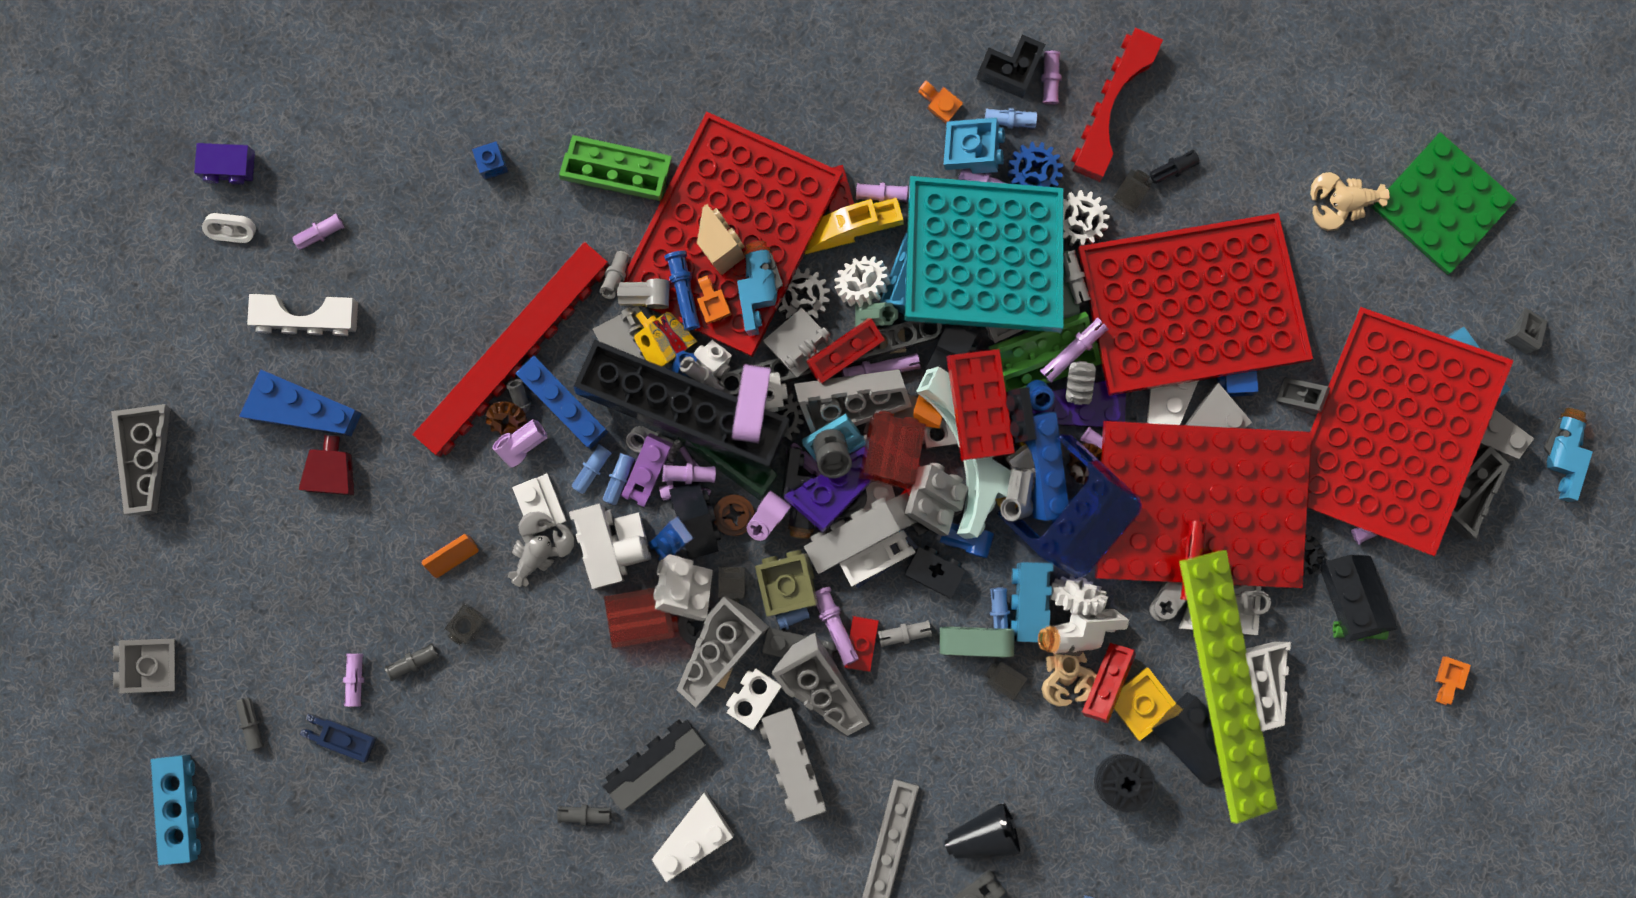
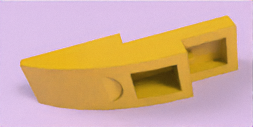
(855, 220)

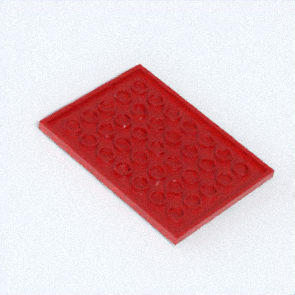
(762, 195)
(1195, 304)
(1401, 429)
(1234, 479)

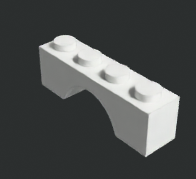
(335, 315)

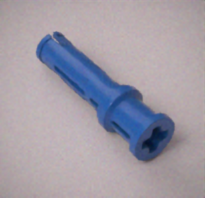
(681, 279)

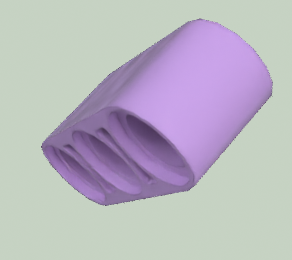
(751, 403)

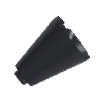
(985, 836)

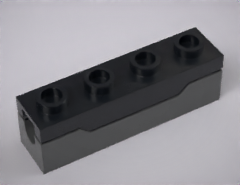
(654, 765)

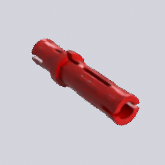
(1194, 545)

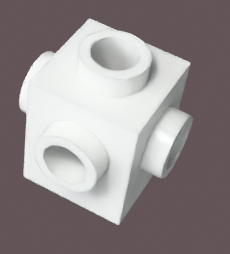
(713, 357)
(779, 393)

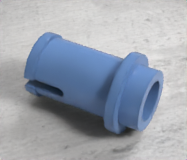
(789, 618)

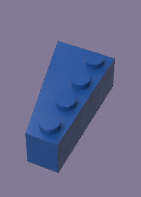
(291, 405)

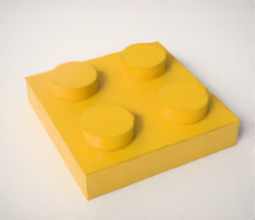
(1143, 703)

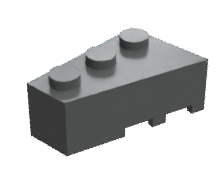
(1478, 491)

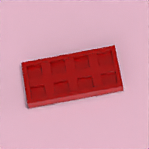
(980, 404)

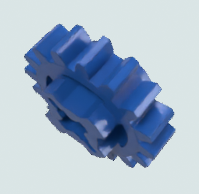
(1030, 159)

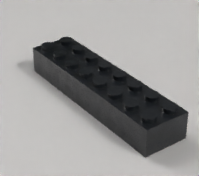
(675, 404)

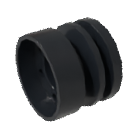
(1111, 775)

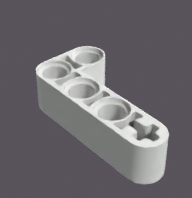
(632, 540)

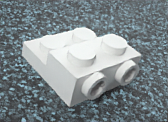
(683, 588)

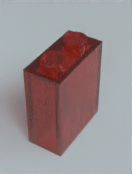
(892, 450)
(636, 621)

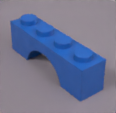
(562, 402)
(1050, 490)

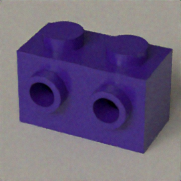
(224, 162)

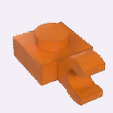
(942, 103)
(713, 302)
(1452, 676)

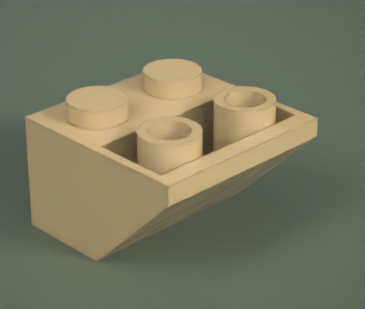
(717, 243)

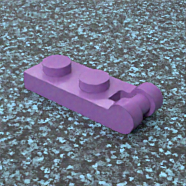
(647, 469)

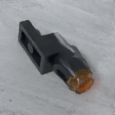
(798, 524)

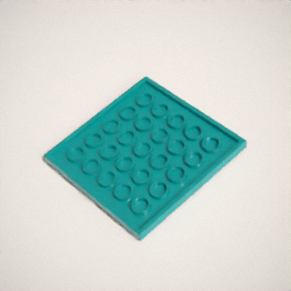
(984, 254)

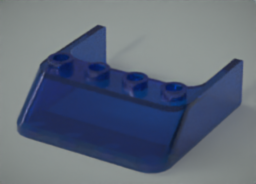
(1089, 521)

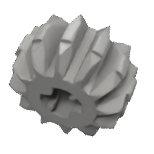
(1080, 382)

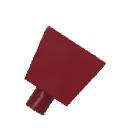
(328, 470)

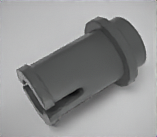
(519, 394)

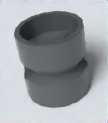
(832, 453)

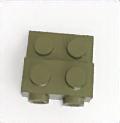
(786, 583)

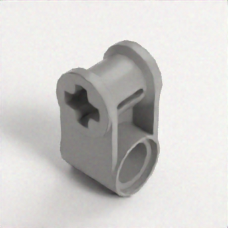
(1169, 595)

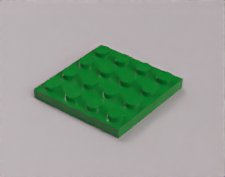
(1444, 203)

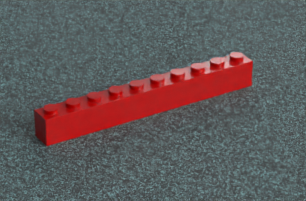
(511, 350)

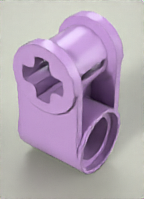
(767, 516)

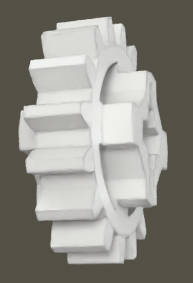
(1085, 229)
(874, 278)
(1078, 595)

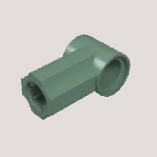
(881, 313)

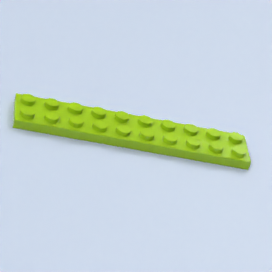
(1228, 686)

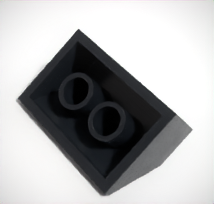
(1357, 597)
(1190, 736)

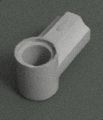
(650, 294)
(1018, 493)

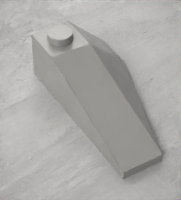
(725, 639)
(816, 681)

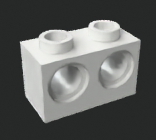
(758, 701)

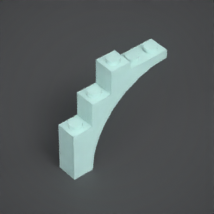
(984, 476)

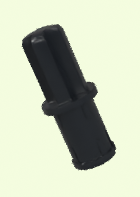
(1175, 167)

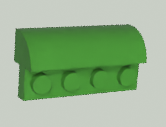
(616, 168)
(1030, 352)

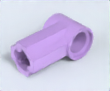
(514, 446)

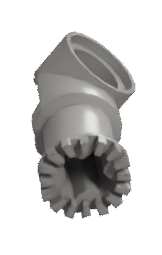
(643, 432)
(1244, 602)

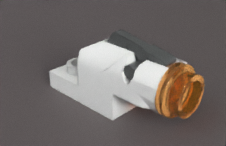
(1081, 633)

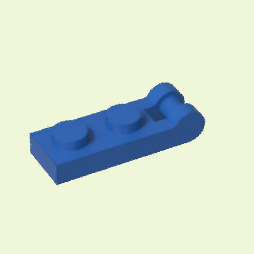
(670, 539)

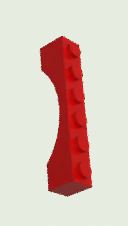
(1097, 151)

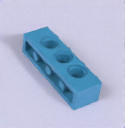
(166, 821)

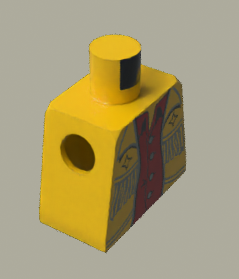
(661, 337)

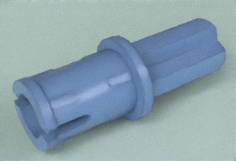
(591, 469)
(618, 479)
(999, 607)

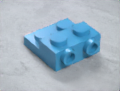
(974, 145)

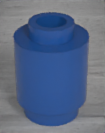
(1045, 399)

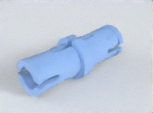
(1013, 118)

